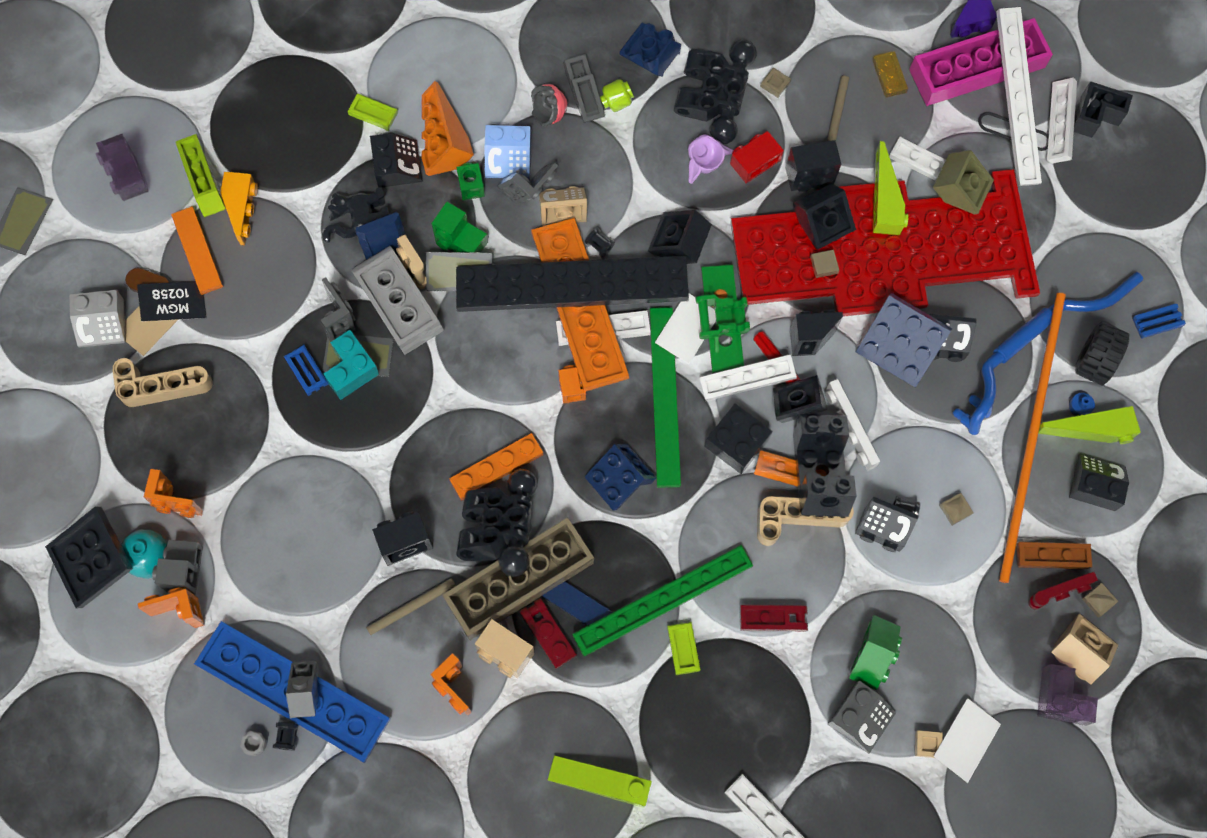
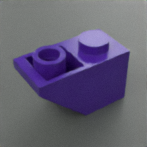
(975, 17)

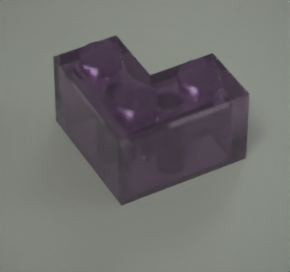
(122, 165)
(1060, 702)

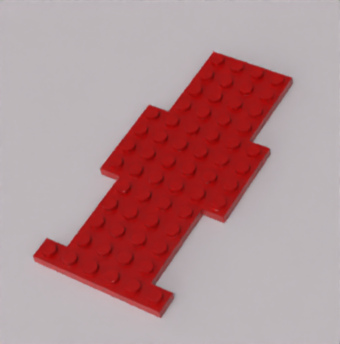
(934, 249)

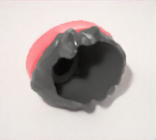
(548, 104)

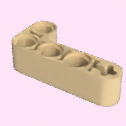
(164, 384)
(782, 516)

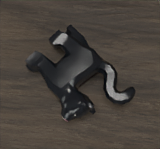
(359, 207)

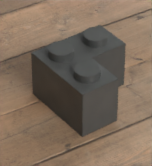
(179, 566)

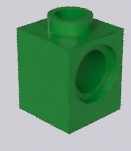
(472, 189)

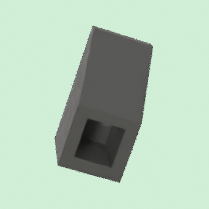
(302, 689)

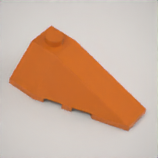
(444, 136)

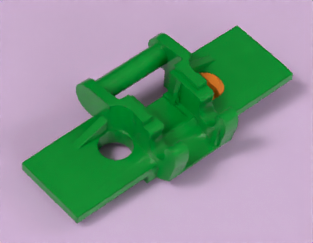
(729, 314)

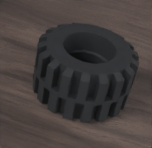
(1102, 353)

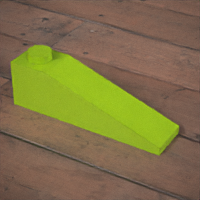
(200, 175)
(889, 205)
(1105, 426)
(600, 781)

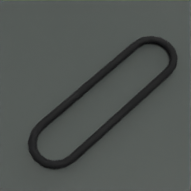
(1003, 135)

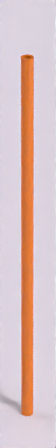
(1032, 438)

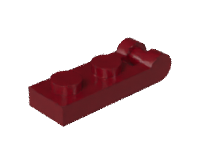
(1062, 590)
(773, 618)
(548, 634)

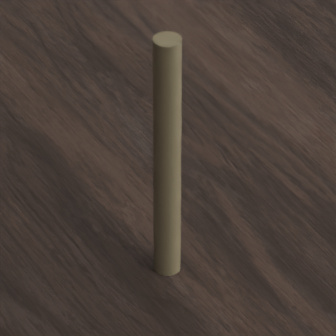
(838, 108)
(411, 606)

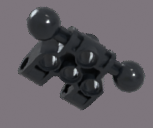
(727, 104)
(503, 526)

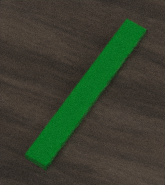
(664, 404)
(662, 600)

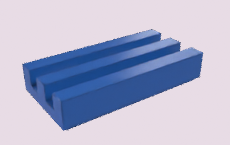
(1175, 315)
(315, 386)

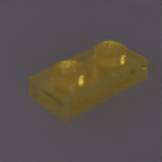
(890, 74)

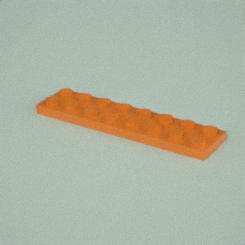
(585, 327)

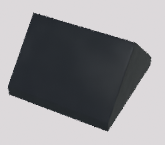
(798, 398)

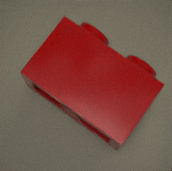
(756, 156)

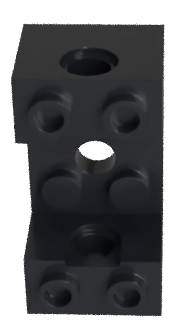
(820, 445)

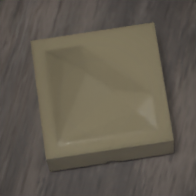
(956, 509)
(1100, 600)

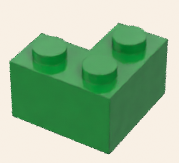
(455, 233)
(877, 652)

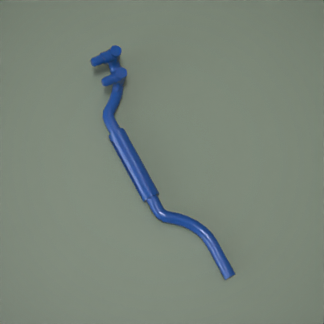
(1020, 339)

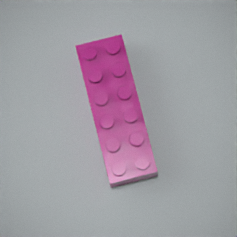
(972, 64)

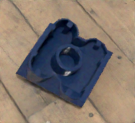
(651, 48)
(380, 234)

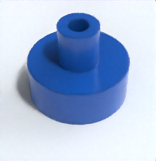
(1081, 404)

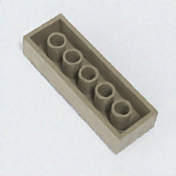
(494, 595)

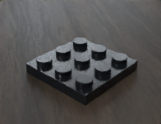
(88, 557)

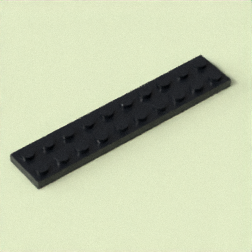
(571, 284)

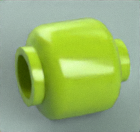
(617, 95)

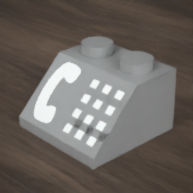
(98, 318)

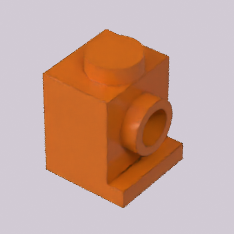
(570, 385)

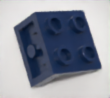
(619, 475)

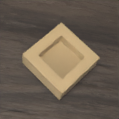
(927, 743)

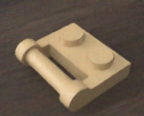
(411, 260)

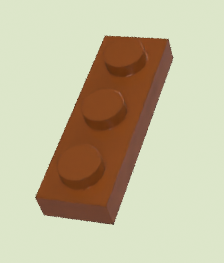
(1054, 555)

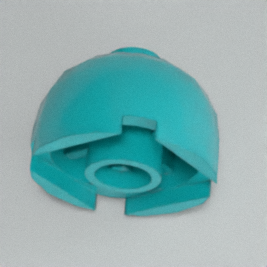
(143, 551)

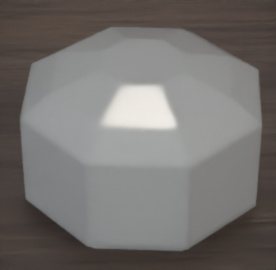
(253, 743)

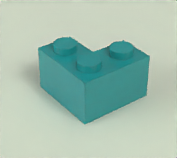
(353, 370)

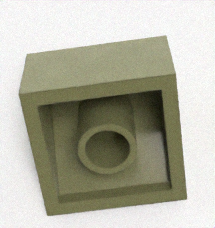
(963, 181)

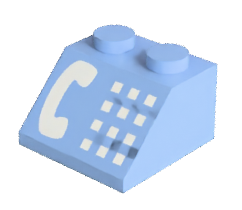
(507, 151)

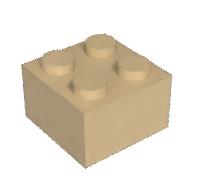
(504, 649)

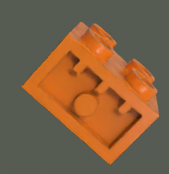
(159, 495)
(181, 599)
(449, 671)

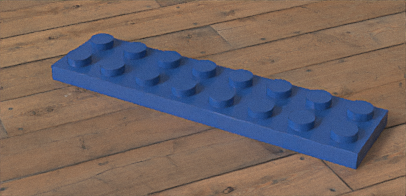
(265, 678)

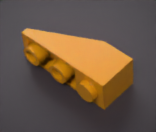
(238, 195)

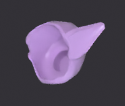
(705, 156)

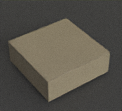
(775, 82)
(824, 263)

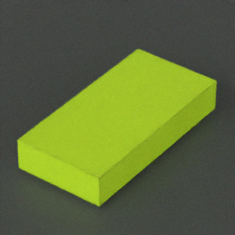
(372, 112)
(683, 648)

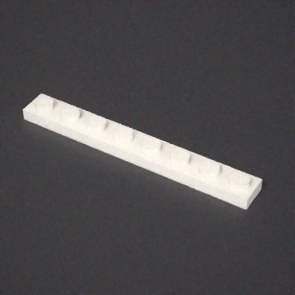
(1018, 96)

